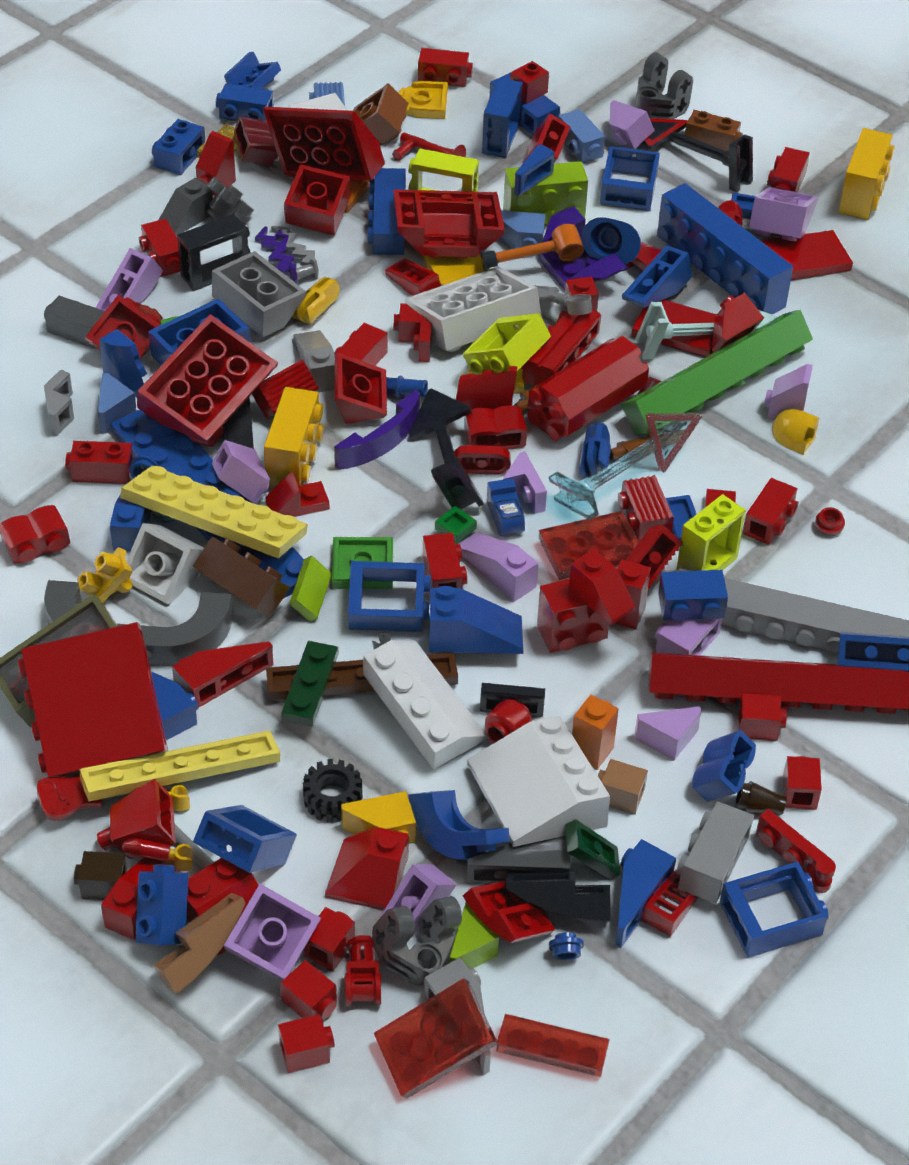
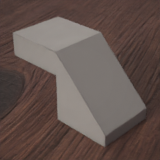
(58, 401)

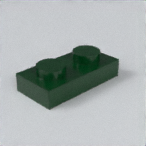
(592, 849)

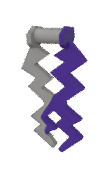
(285, 264)

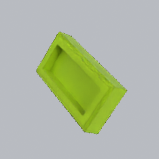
(310, 588)

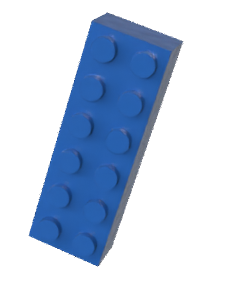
(724, 249)

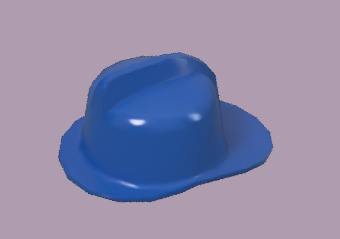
(610, 236)

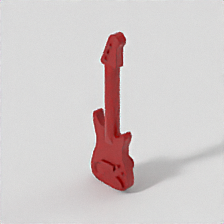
(63, 797)

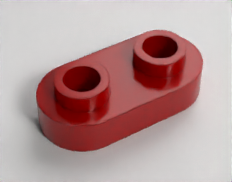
(484, 459)

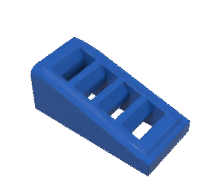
(534, 169)

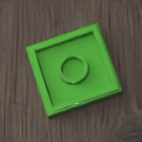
(359, 549)

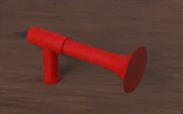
(410, 141)

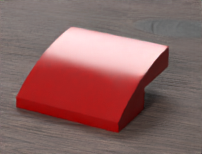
(507, 913)

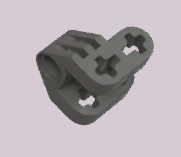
(652, 84)
(436, 931)

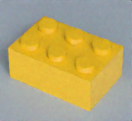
(866, 174)
(293, 436)

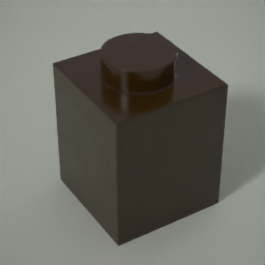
(99, 873)

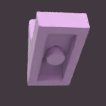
(528, 482)

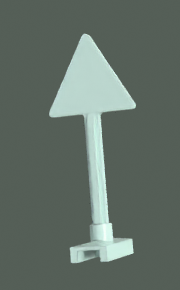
(657, 327)

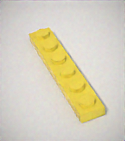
(180, 765)

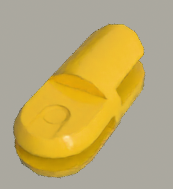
(317, 300)

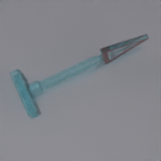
(667, 437)

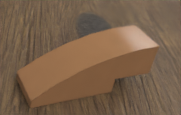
(200, 943)

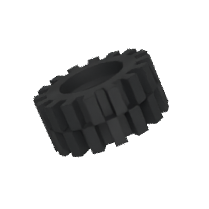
(331, 775)

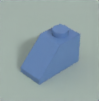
(522, 228)

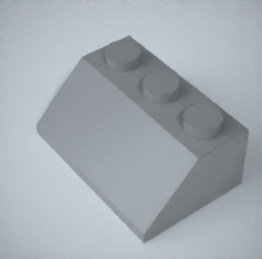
(257, 293)

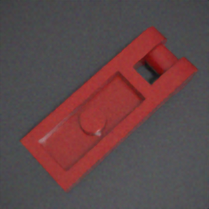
(795, 848)

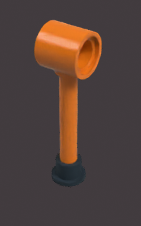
(565, 243)

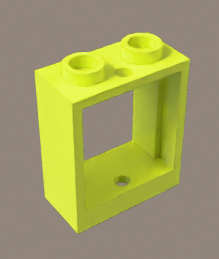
(446, 165)
(506, 344)
(712, 536)

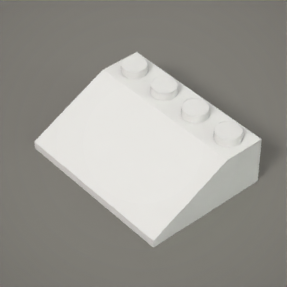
(472, 304)
(540, 782)

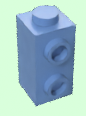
(584, 137)

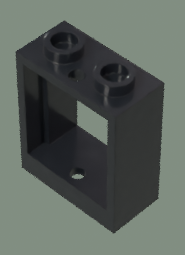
(207, 236)

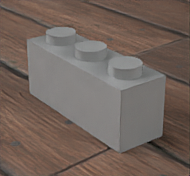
(714, 851)

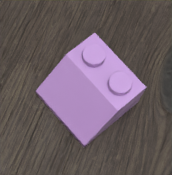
(271, 933)

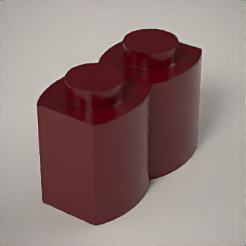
(255, 141)

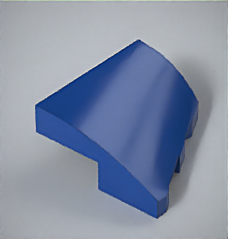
(122, 360)

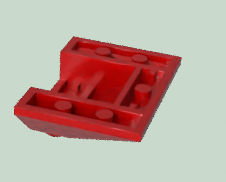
(448, 221)

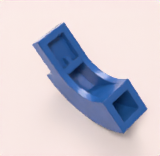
(447, 830)

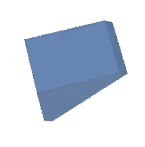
(114, 401)

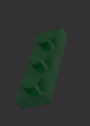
(310, 683)

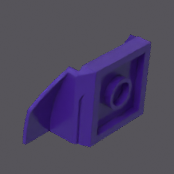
(583, 266)

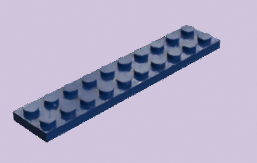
(186, 458)

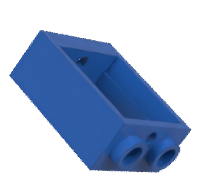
(502, 117)
(625, 192)
(386, 618)
(254, 839)
(790, 877)

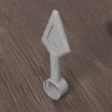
(575, 304)

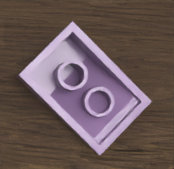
(782, 213)

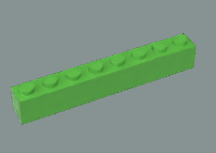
(720, 370)

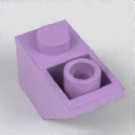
(241, 470)

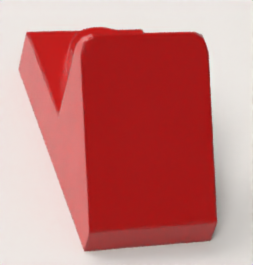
(297, 500)

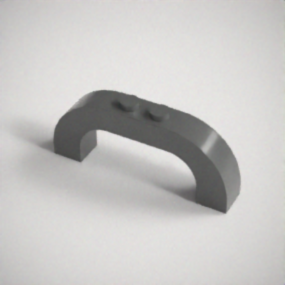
(163, 644)

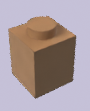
(624, 784)

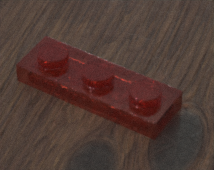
(552, 1045)

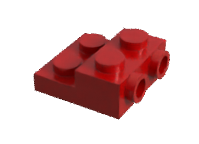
(128, 319)

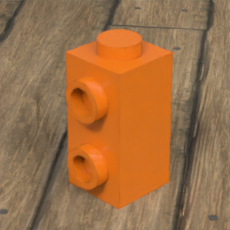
(595, 729)

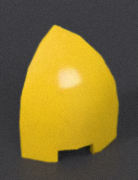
(795, 429)

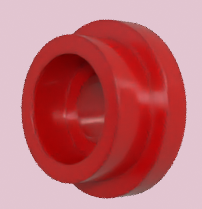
(830, 521)

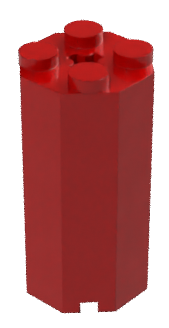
(587, 388)

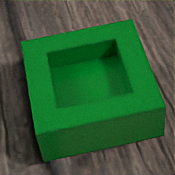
(457, 522)

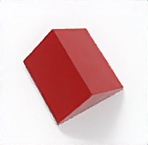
(359, 389)

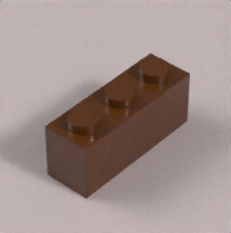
(242, 575)

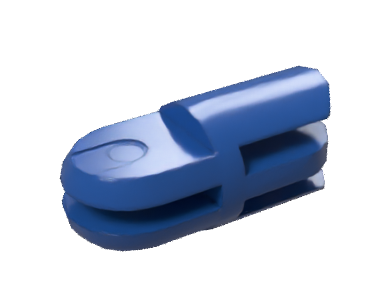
(595, 450)

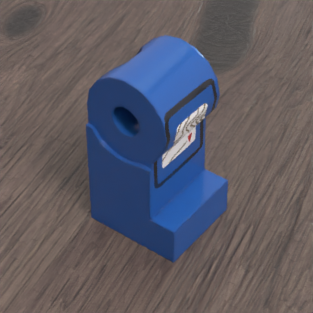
(505, 506)

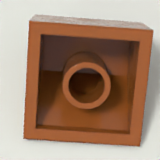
(383, 113)

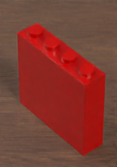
(92, 700)

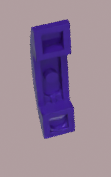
(359, 450)

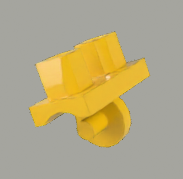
(110, 576)

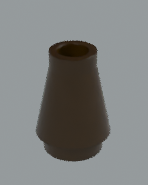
(757, 799)

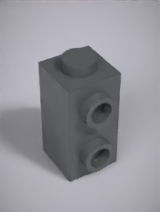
(71, 319)

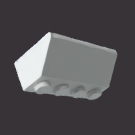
(421, 701)

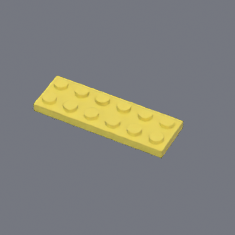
(214, 511)

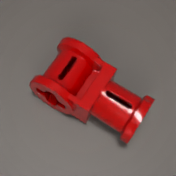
(362, 975)

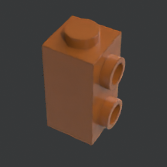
(713, 129)

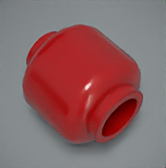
(505, 719)

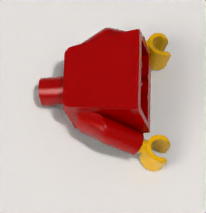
(145, 825)

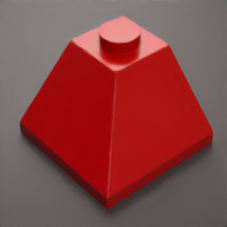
(369, 867)

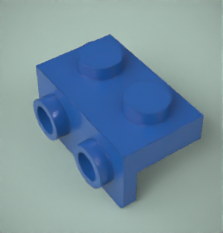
(251, 73)

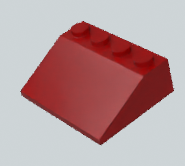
(324, 140)
(204, 381)

